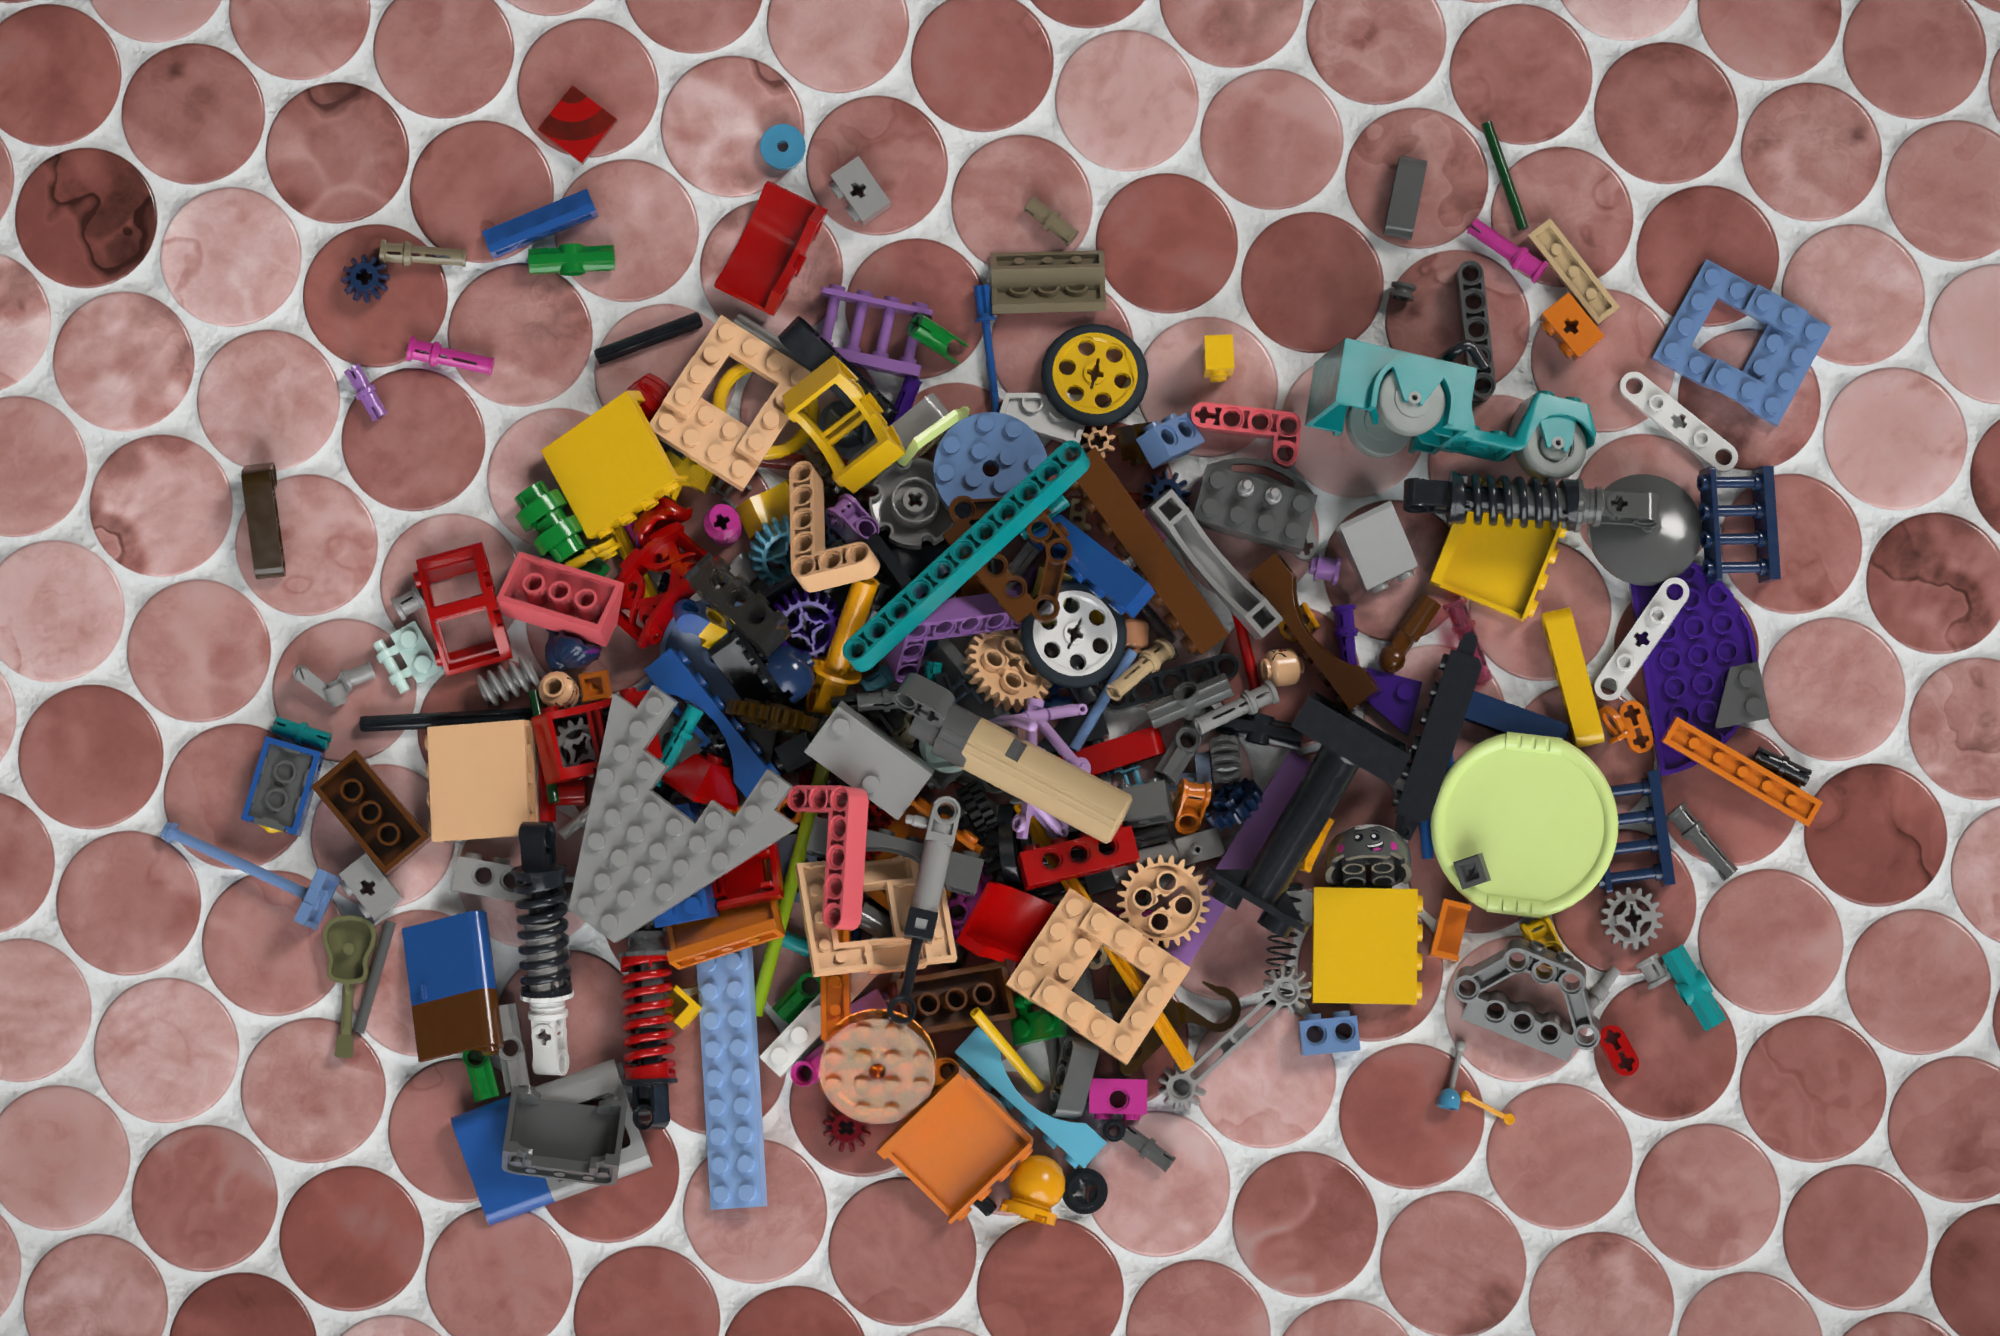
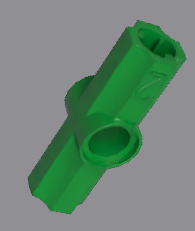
(571, 259)
(795, 999)
(481, 1078)

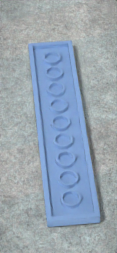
(732, 1081)

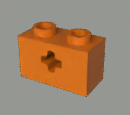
(1570, 312)

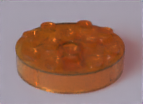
(852, 1080)

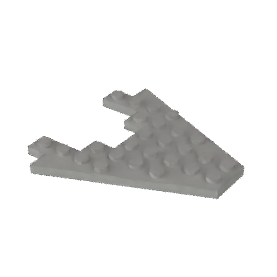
(641, 849)

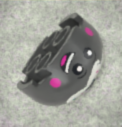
(1371, 846)

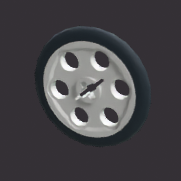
(1096, 666)

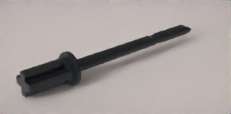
(1142, 837)

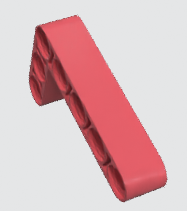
(844, 849)

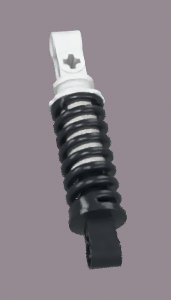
(548, 973)

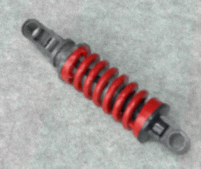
(648, 1021)

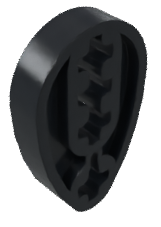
(1009, 846)

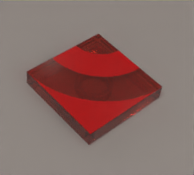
(577, 125)

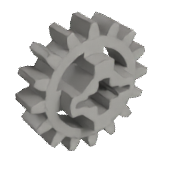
(567, 743)
(1619, 920)

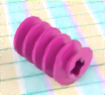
(712, 527)

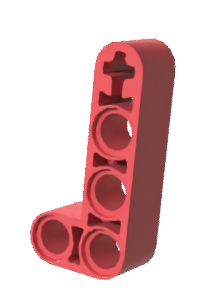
(1245, 426)

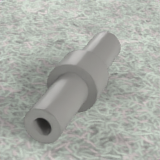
(1600, 991)

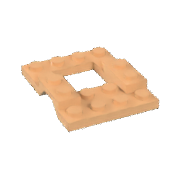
(710, 434)
(1064, 953)
(873, 955)

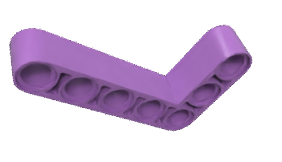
(951, 619)

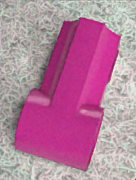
(812, 1062)

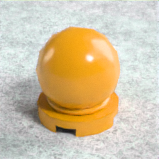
(1035, 1188)

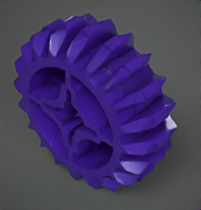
(815, 620)

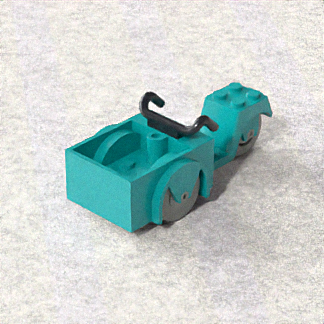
(1429, 404)

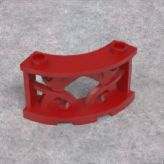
(663, 545)

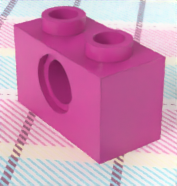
(1133, 1089)

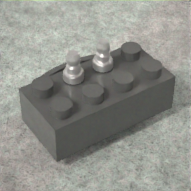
(1255, 505)

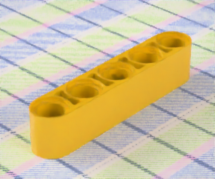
(1572, 677)

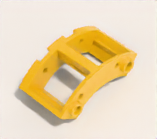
(875, 459)

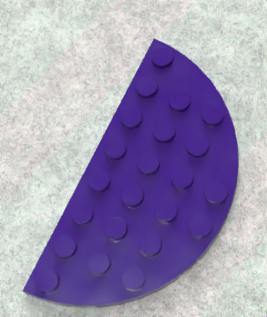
(1692, 660)

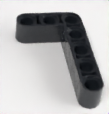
(1182, 673)

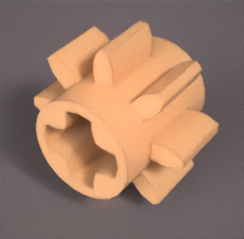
(1102, 435)

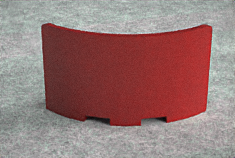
(771, 248)
(1005, 923)

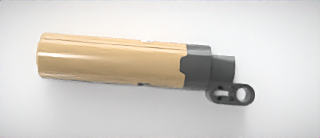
(1011, 761)

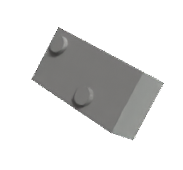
(869, 760)

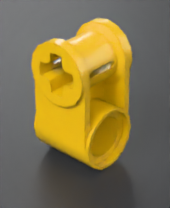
(1545, 935)

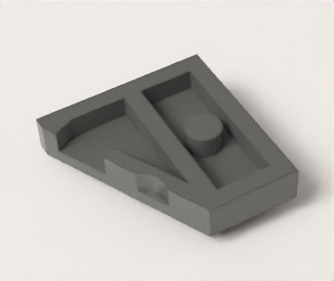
(1742, 697)

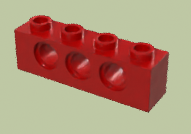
(1037, 875)

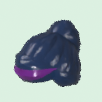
(569, 652)

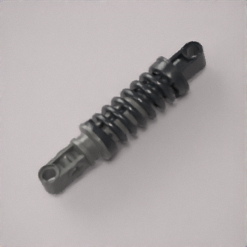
(1517, 500)

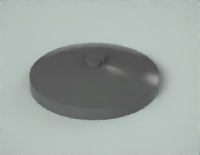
(1651, 553)

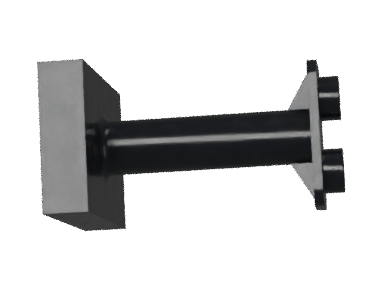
(1345, 747)

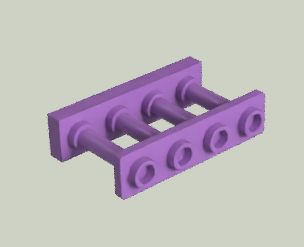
(879, 360)

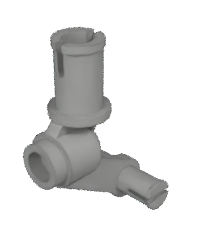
(335, 690)

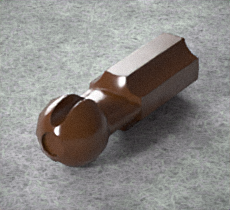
(1410, 630)

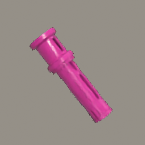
(1519, 257)
(434, 357)

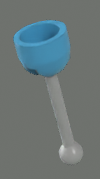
(1449, 1097)

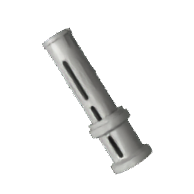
(1247, 699)

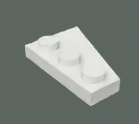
(1042, 416)

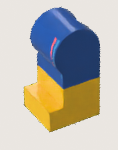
(699, 620)

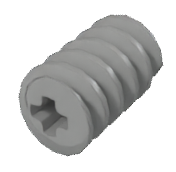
(508, 681)

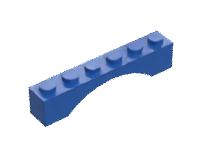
(676, 677)

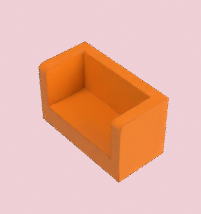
(1449, 930)

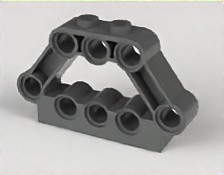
(1531, 1033)

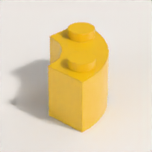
(763, 507)

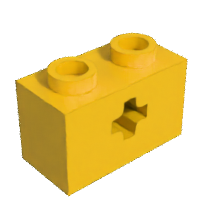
(1218, 357)

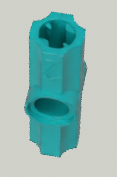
(1693, 987)

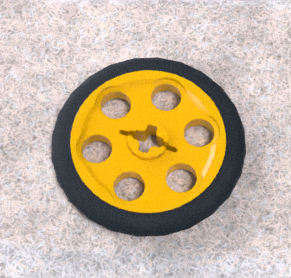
(1085, 410)

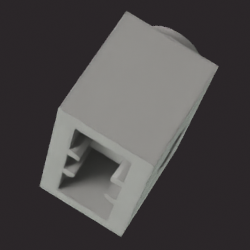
(857, 175)
(385, 894)

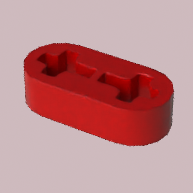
(1624, 1047)

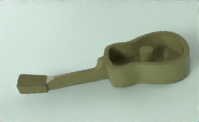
(349, 946)

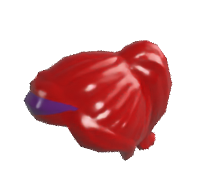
(656, 518)

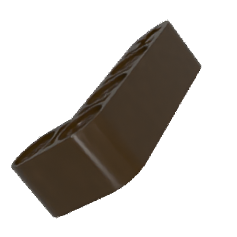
(259, 493)

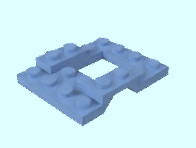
(1778, 359)

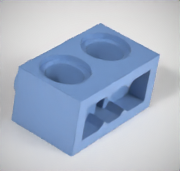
(1170, 439)
(1329, 1042)

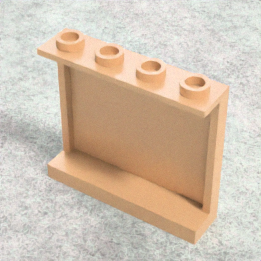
(481, 780)

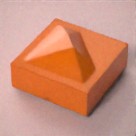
(595, 685)

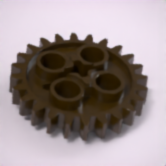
(772, 716)

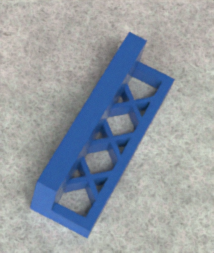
(540, 224)

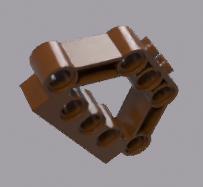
(1023, 605)

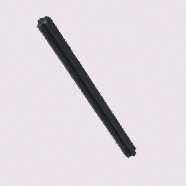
(425, 720)

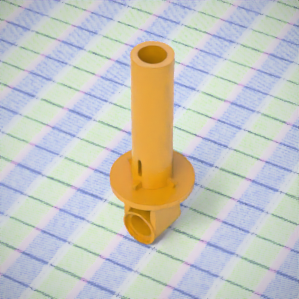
(834, 671)

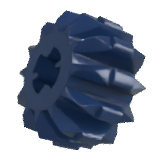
(357, 287)
(1166, 483)

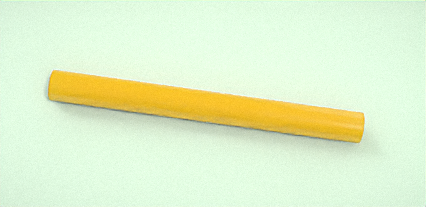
(1007, 1050)

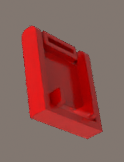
(747, 882)

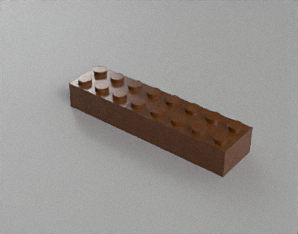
(1148, 556)

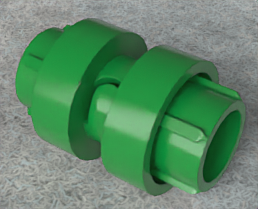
(555, 531)

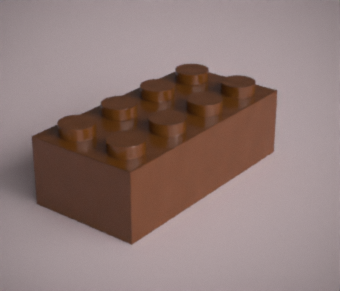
(371, 813)
(950, 996)

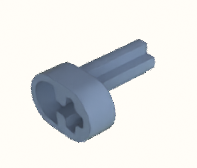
(1202, 774)

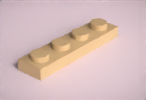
(1573, 272)

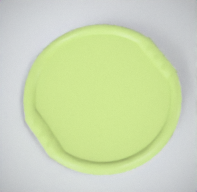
(1535, 816)

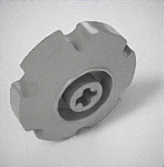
(892, 507)

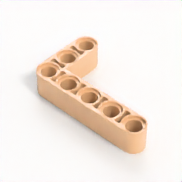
(810, 562)

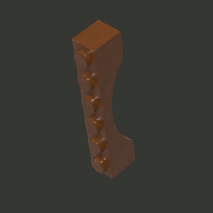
(1279, 586)

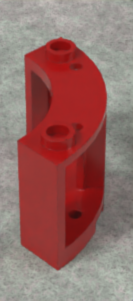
(450, 565)
(548, 745)

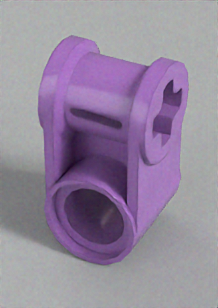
(851, 520)

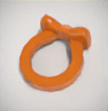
(1621, 731)

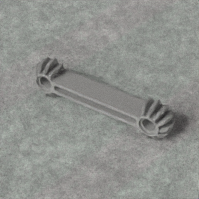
(1235, 1037)

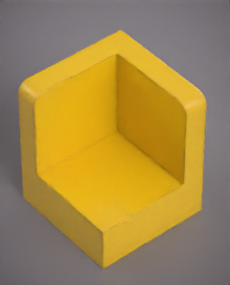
(683, 1008)

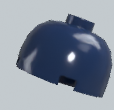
(791, 671)

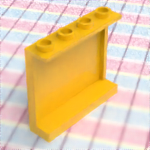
(612, 466)
(1497, 563)
(1366, 946)

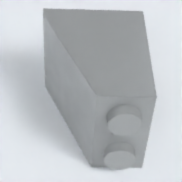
(1377, 548)

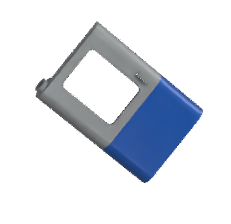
(483, 1134)

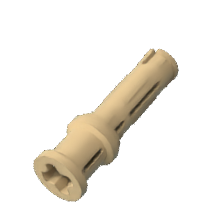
(1147, 663)

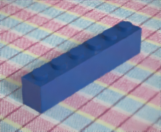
(1101, 570)

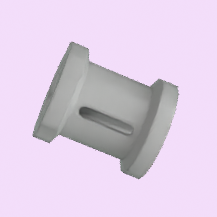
(408, 602)
(1653, 971)

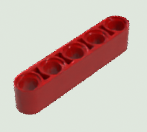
(1123, 750)

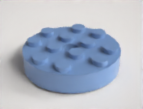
(978, 443)

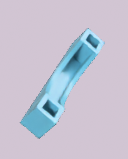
(1076, 1139)

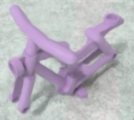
(1030, 720)

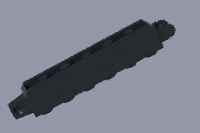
(1438, 737)

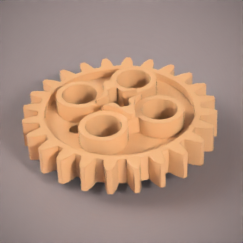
(1003, 670)
(1178, 923)

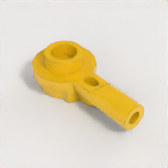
(605, 549)

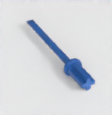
(985, 315)

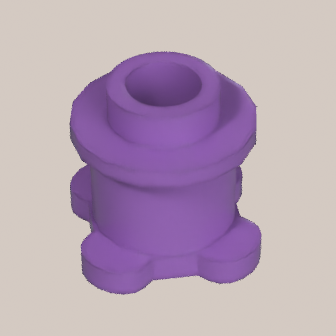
(1325, 568)

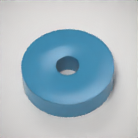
(782, 134)

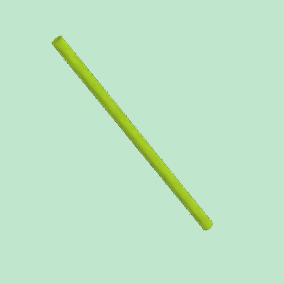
(785, 905)

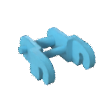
(1134, 769)

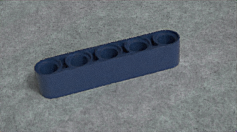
(1506, 717)

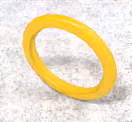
(776, 451)

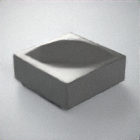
(1472, 871)

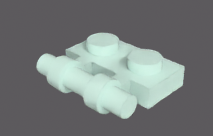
(416, 653)

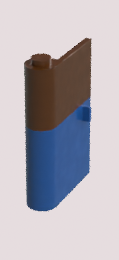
(453, 986)

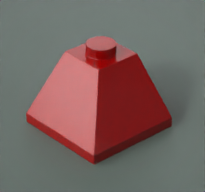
(704, 780)

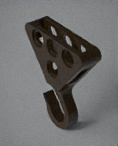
(1176, 1013)

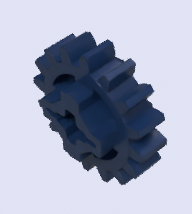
(1233, 804)

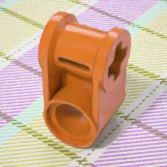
(1190, 805)

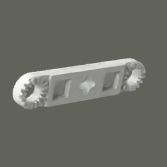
(1661, 407)
(1654, 621)

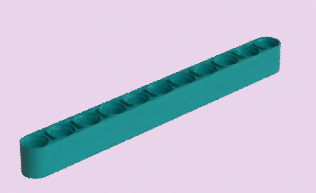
(970, 542)

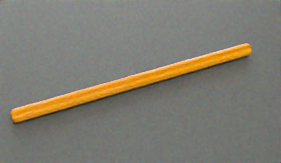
(1125, 969)

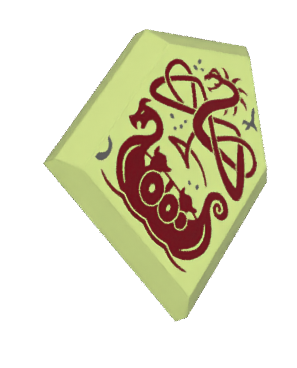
(932, 435)

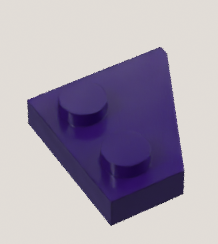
(1397, 699)

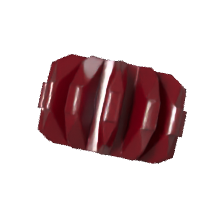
(846, 1137)

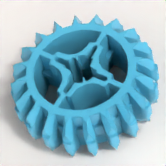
(765, 551)

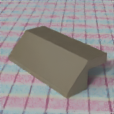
(1048, 282)

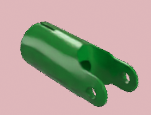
(933, 336)

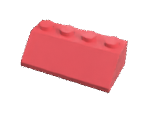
(561, 598)

